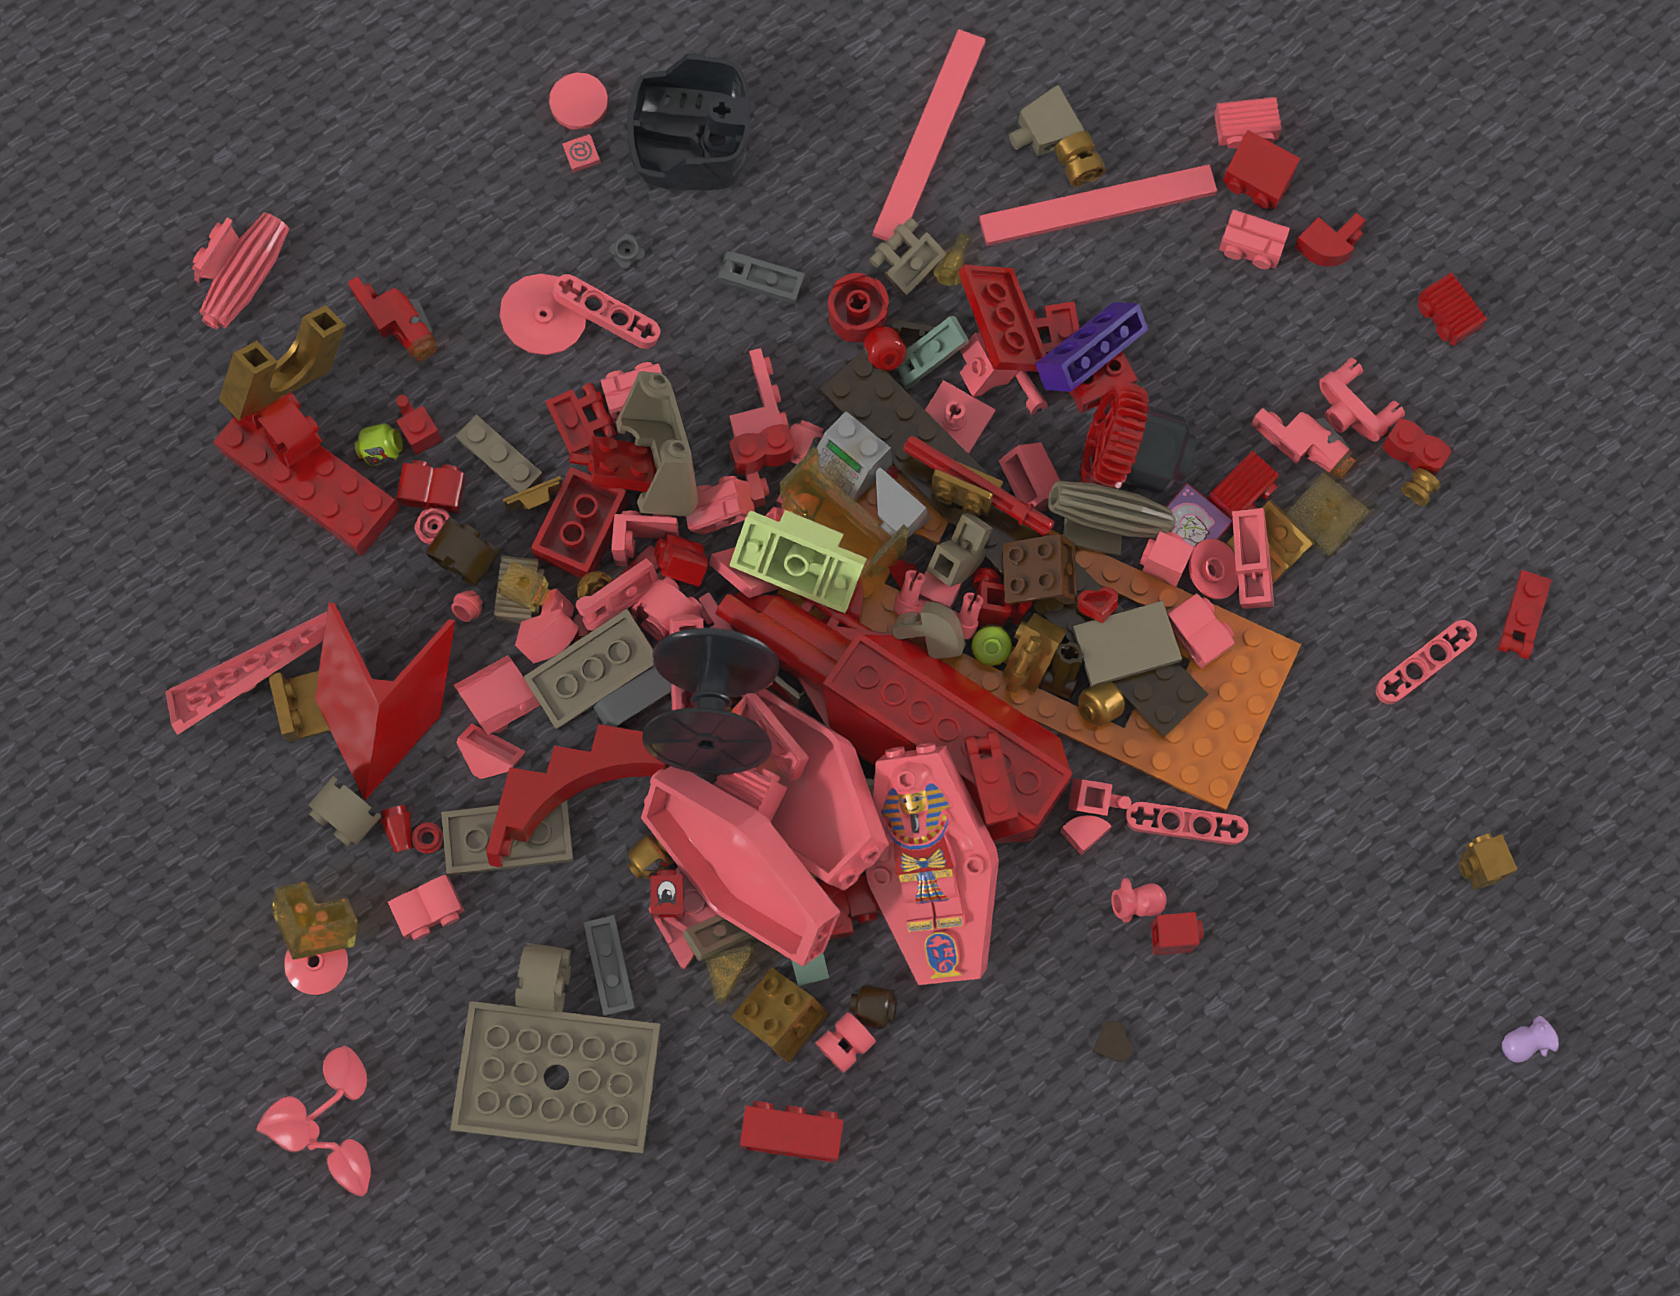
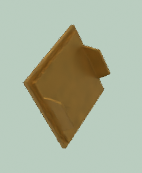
(533, 496)

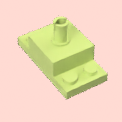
(799, 558)

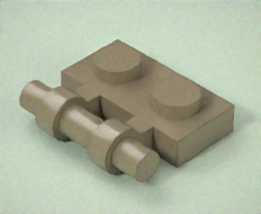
(914, 263)

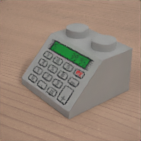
(852, 456)

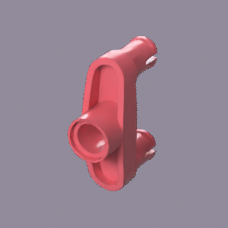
(1349, 410)
(909, 601)

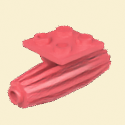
(237, 266)

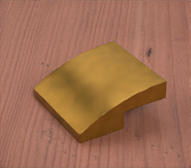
(1285, 540)

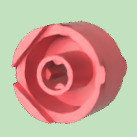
(660, 604)

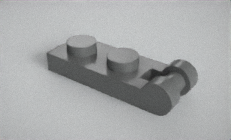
(761, 277)

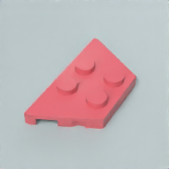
(672, 929)

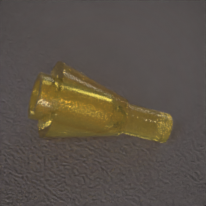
(948, 268)

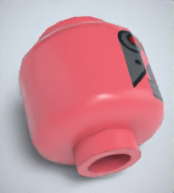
(805, 438)

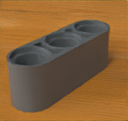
(633, 699)

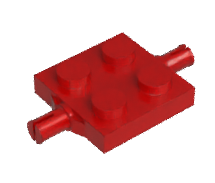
(617, 463)

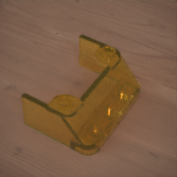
(818, 499)

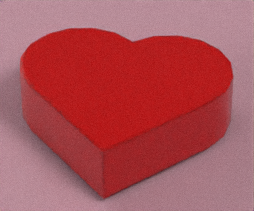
(1098, 603)

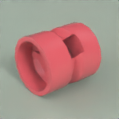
(853, 1034)

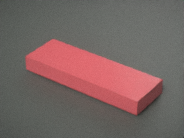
(785, 750)

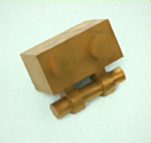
(1033, 653)

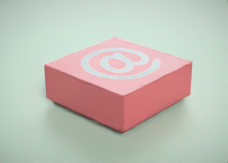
(581, 153)

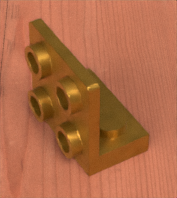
(971, 498)
(296, 706)
(780, 1014)

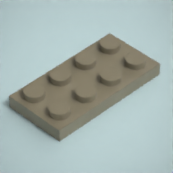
(591, 669)
(469, 831)

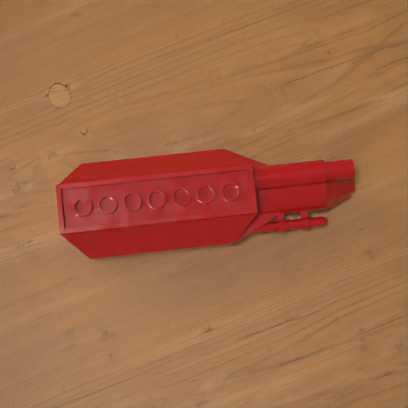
(895, 695)

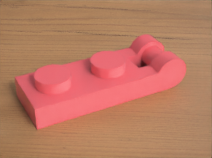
(617, 595)

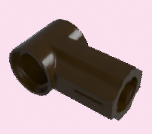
(1063, 671)

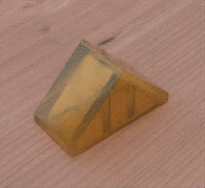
(725, 970)

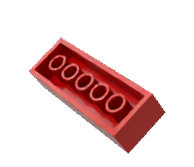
(315, 485)

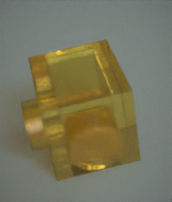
(524, 586)

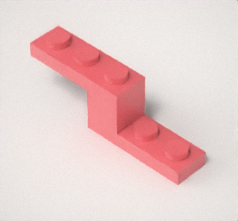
(760, 418)

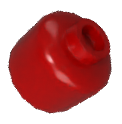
(884, 348)

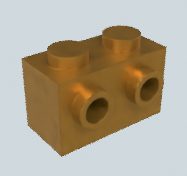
(1486, 861)

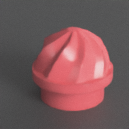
(467, 605)

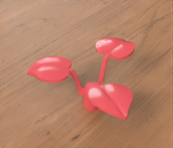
(293, 1130)

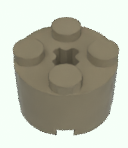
(344, 812)
(542, 977)

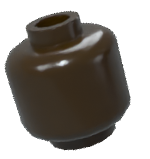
(874, 1006)

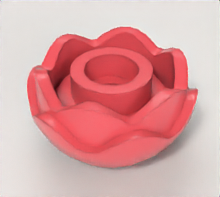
(425, 522)

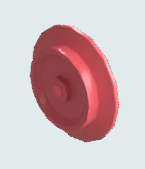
(536, 319)

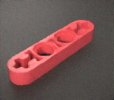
(603, 315)
(1426, 662)
(1186, 819)

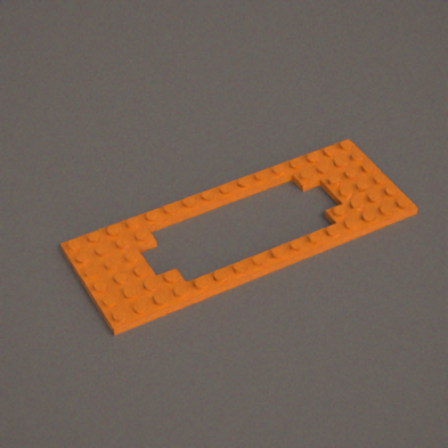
(1204, 750)

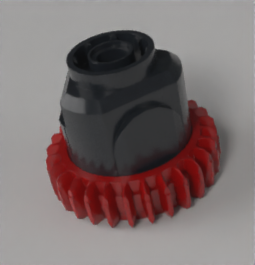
(1135, 442)

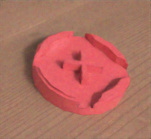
(578, 101)

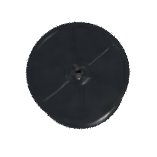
(714, 667)

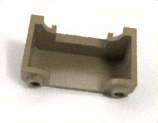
(656, 423)

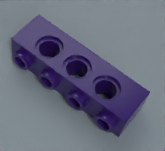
(1091, 346)

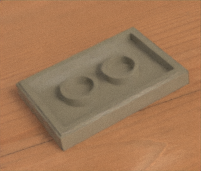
(1127, 644)

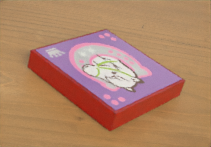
(1197, 516)

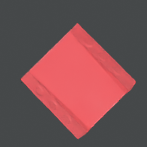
(497, 695)

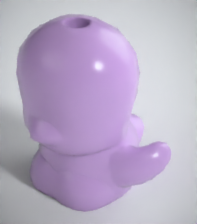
(1526, 1041)

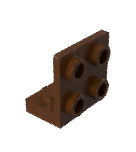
(1040, 570)

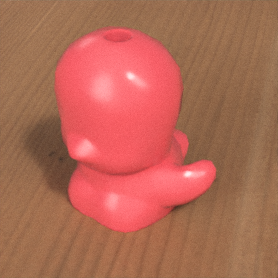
(1141, 901)

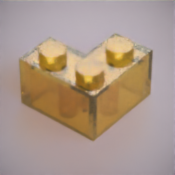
(312, 927)

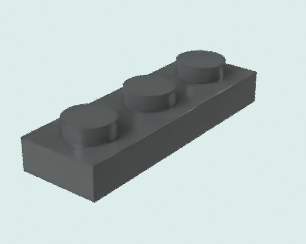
(609, 966)

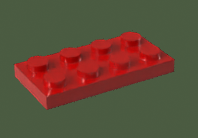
(1002, 317)

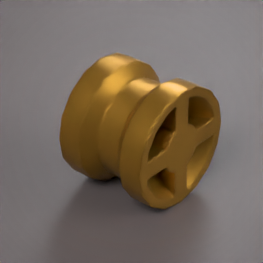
(1421, 486)

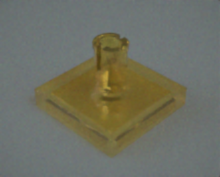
(1327, 513)

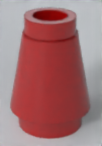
(397, 827)

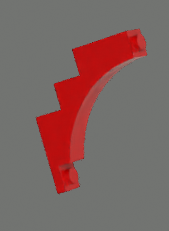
(534, 795)

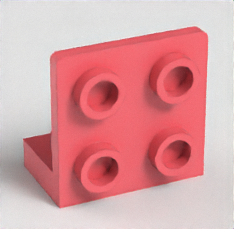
(631, 525)

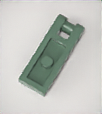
(932, 351)

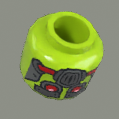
(379, 444)
(991, 644)

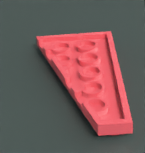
(219, 685)

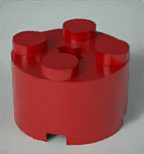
(859, 291)
(287, 430)

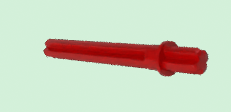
(1001, 499)

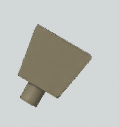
(1045, 122)

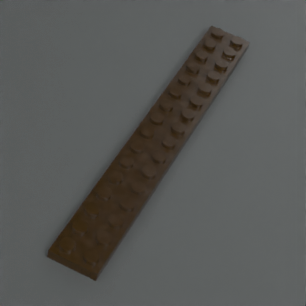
(889, 412)

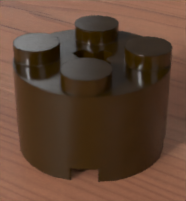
(462, 551)

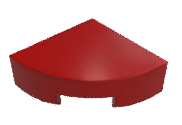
(899, 569)

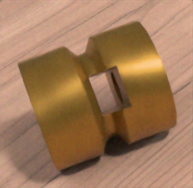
(1078, 156)

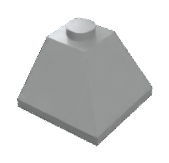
(898, 506)

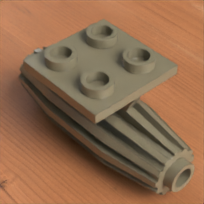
(1101, 515)

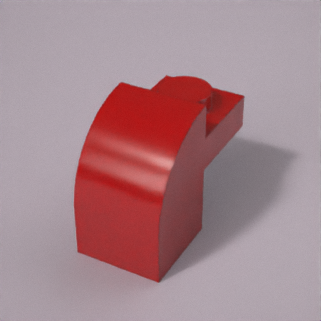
(1330, 248)

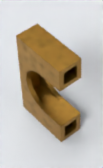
(259, 379)

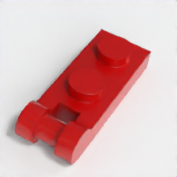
(1524, 613)
(991, 779)

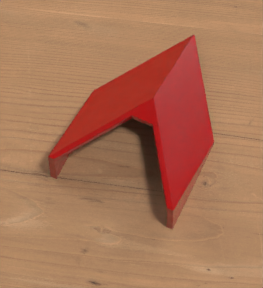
(376, 718)

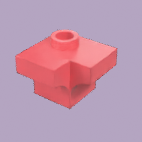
(979, 371)

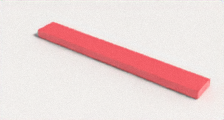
(930, 133)
(1097, 205)

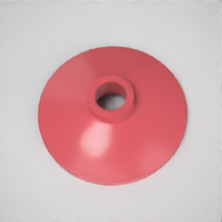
(1220, 560)
(319, 978)

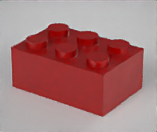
(579, 524)
(791, 1132)

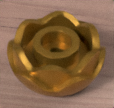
(592, 583)

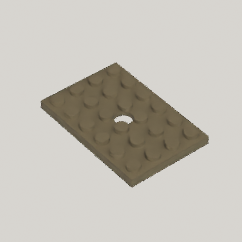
(505, 1066)

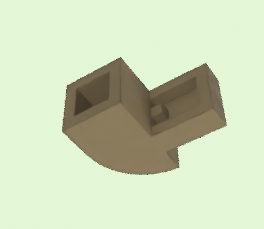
(963, 554)
(938, 625)

